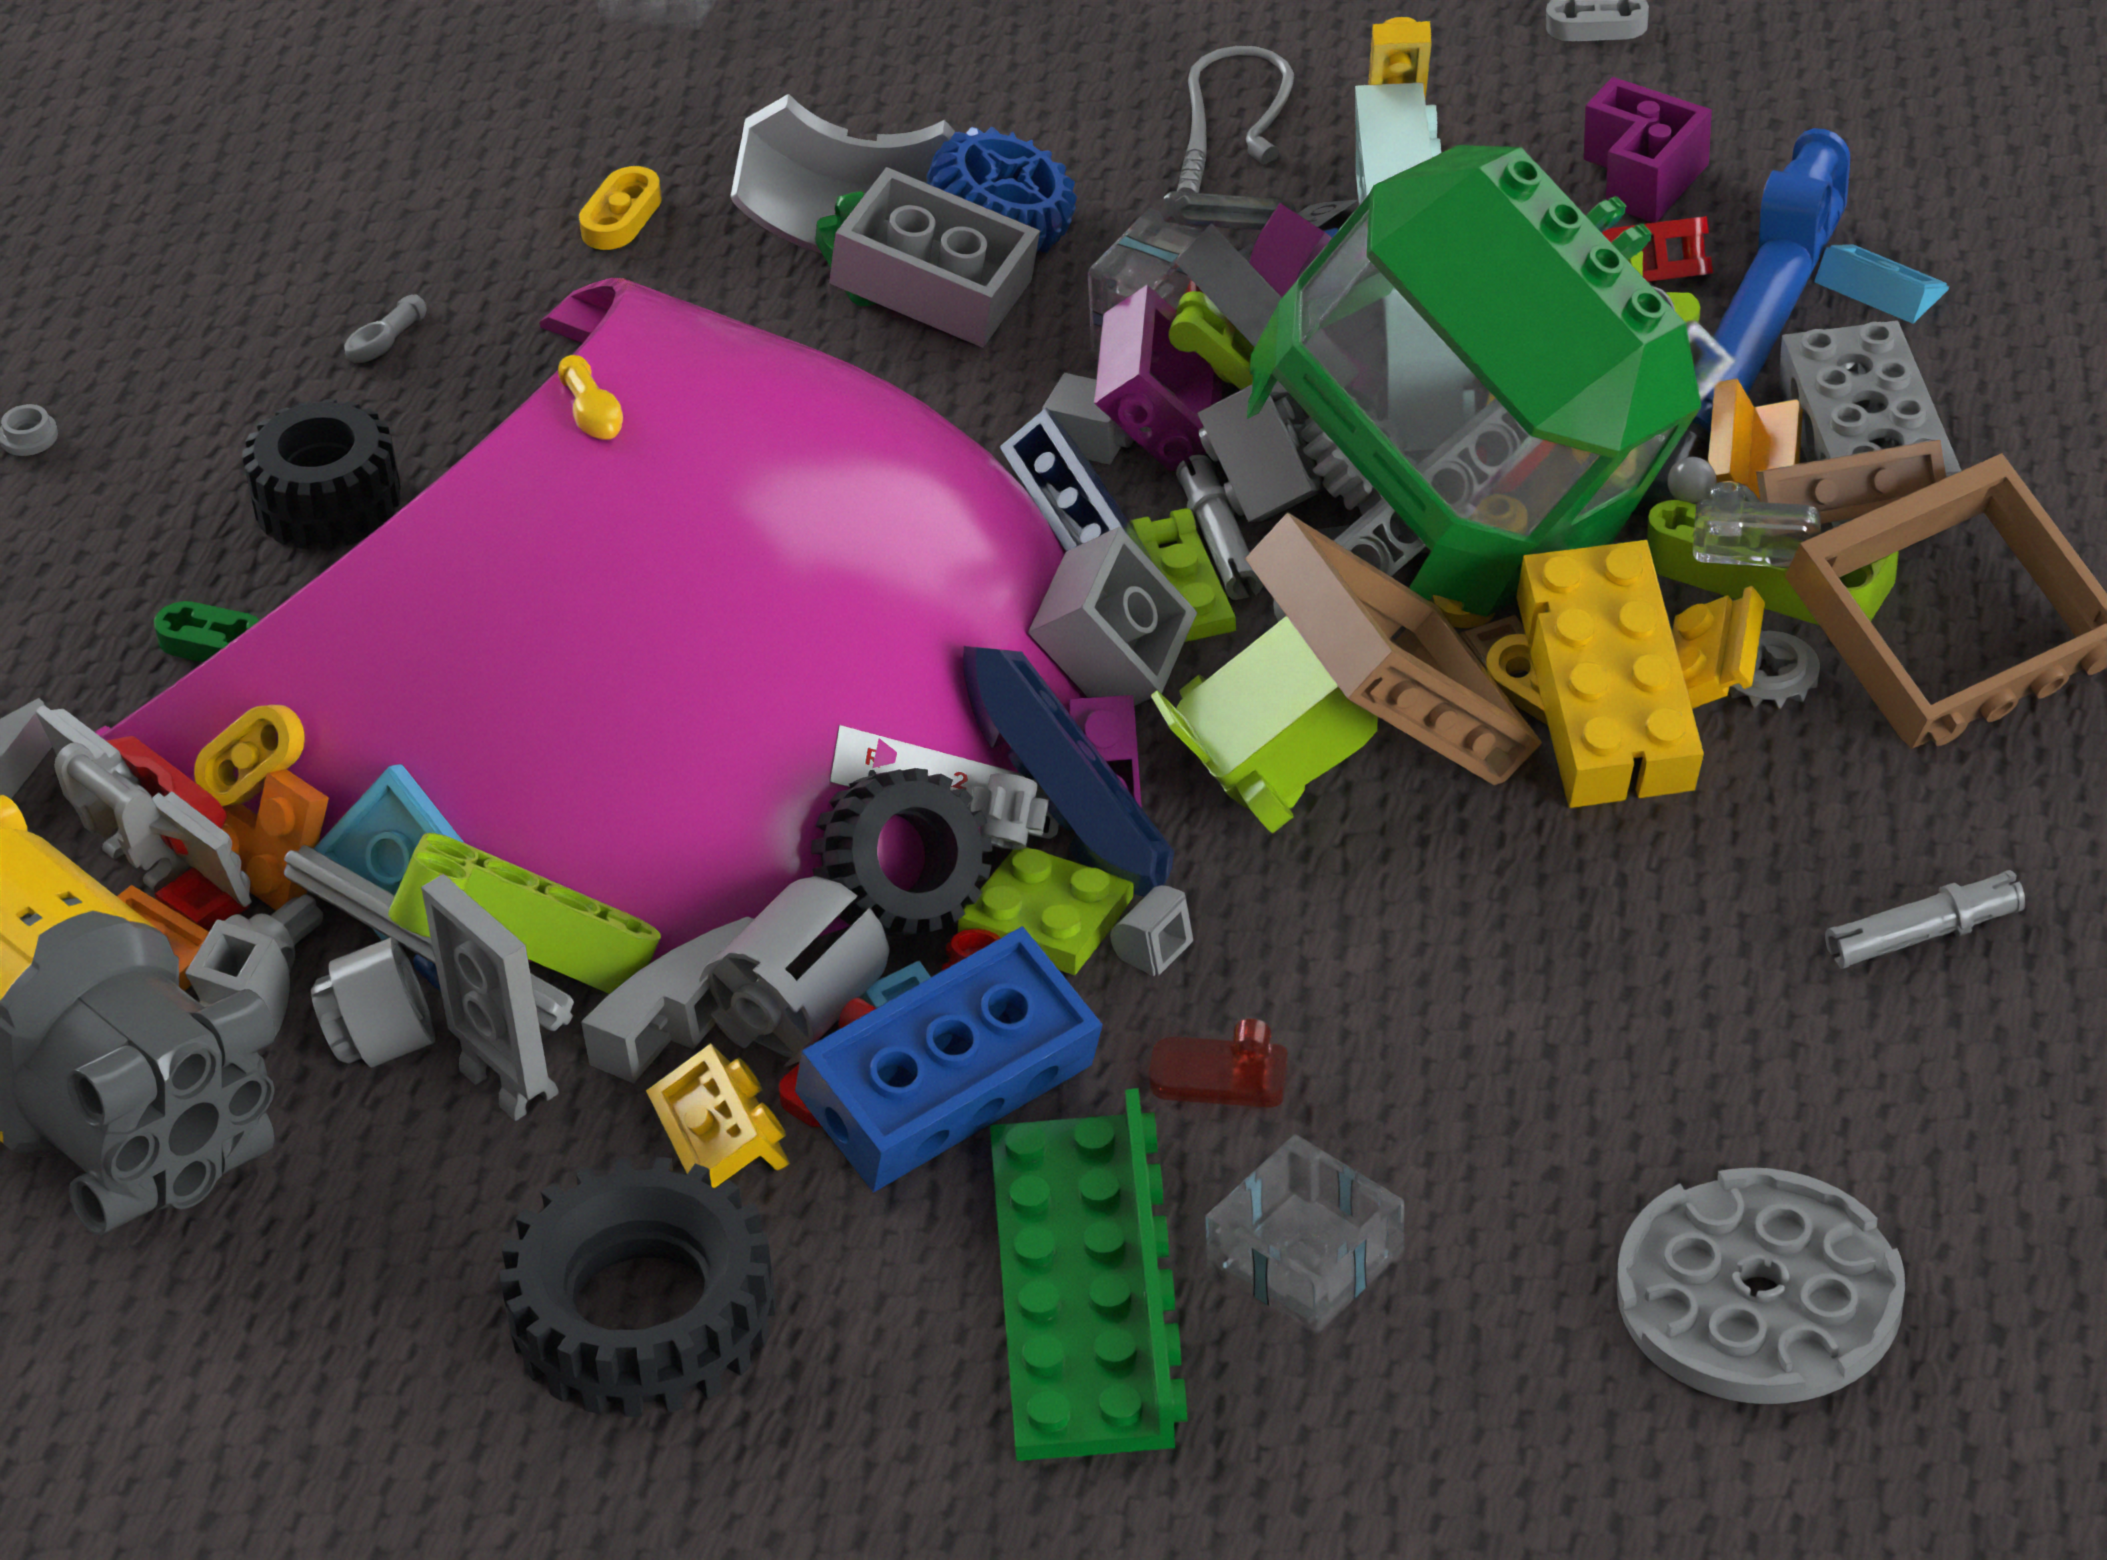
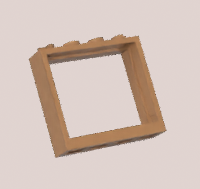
(2032, 536)
(1421, 680)

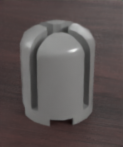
(756, 962)

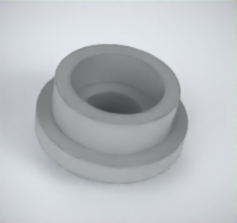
(27, 430)

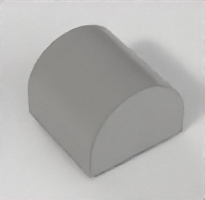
(1154, 931)

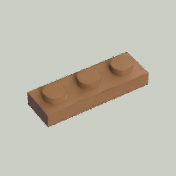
(1856, 482)

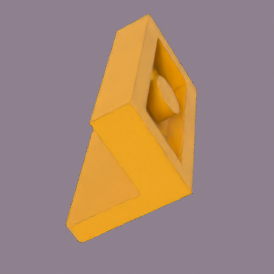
(1751, 437)

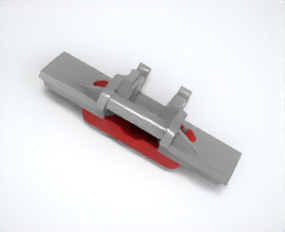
(149, 800)

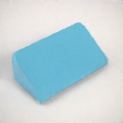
(1878, 281)

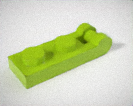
(1206, 330)
(1188, 570)

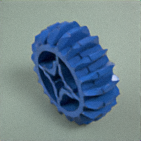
(1007, 179)

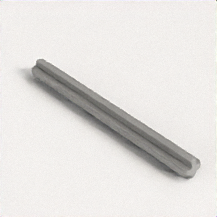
(371, 906)

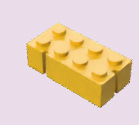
(1608, 673)

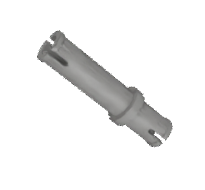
(1217, 522)
(1949, 911)

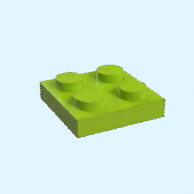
(1055, 900)

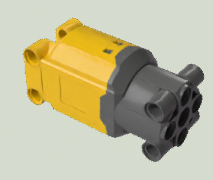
(111, 1051)

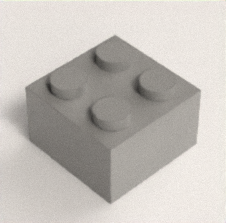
(1113, 619)

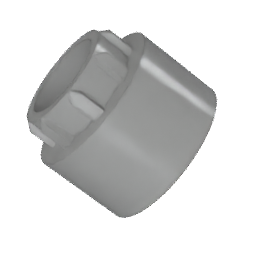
(373, 1005)

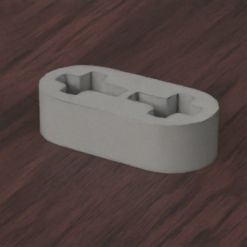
(1596, 19)

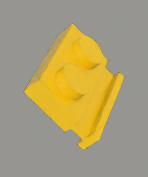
(1718, 645)

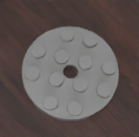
(1789, 1344)

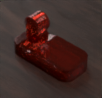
(1221, 1071)

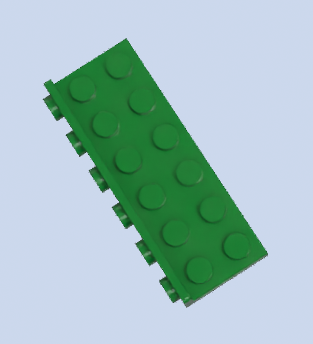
(1086, 1286)

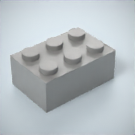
(934, 257)

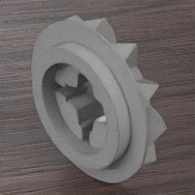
(1796, 669)

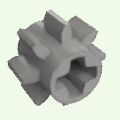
(1009, 810)

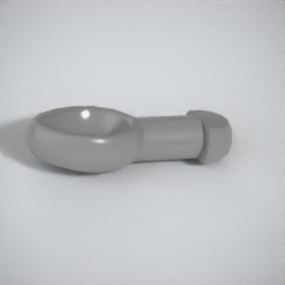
(378, 337)

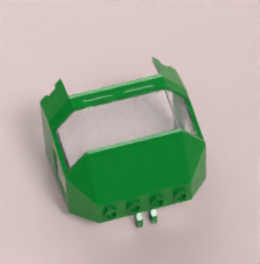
(1486, 365)

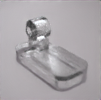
(1750, 532)

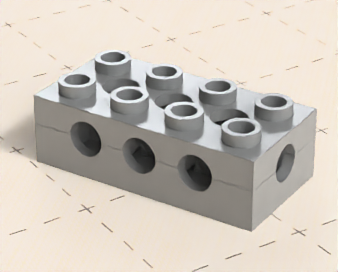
(1859, 390)

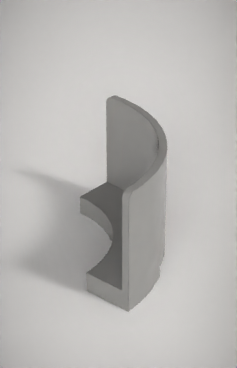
(799, 164)

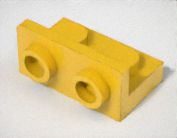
(716, 1117)

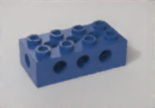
(947, 1058)

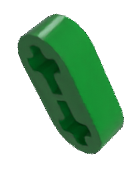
(198, 629)

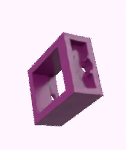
(1130, 348)

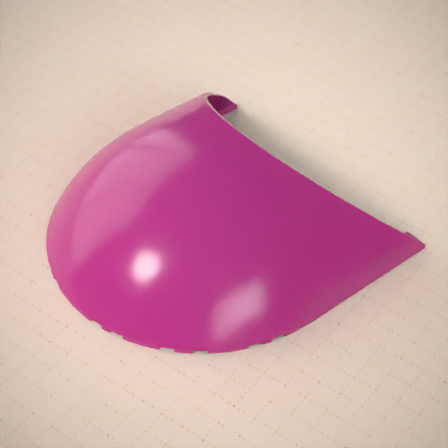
(653, 634)

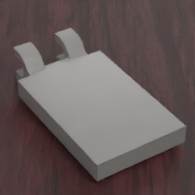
(487, 996)

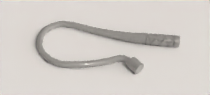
(1258, 147)

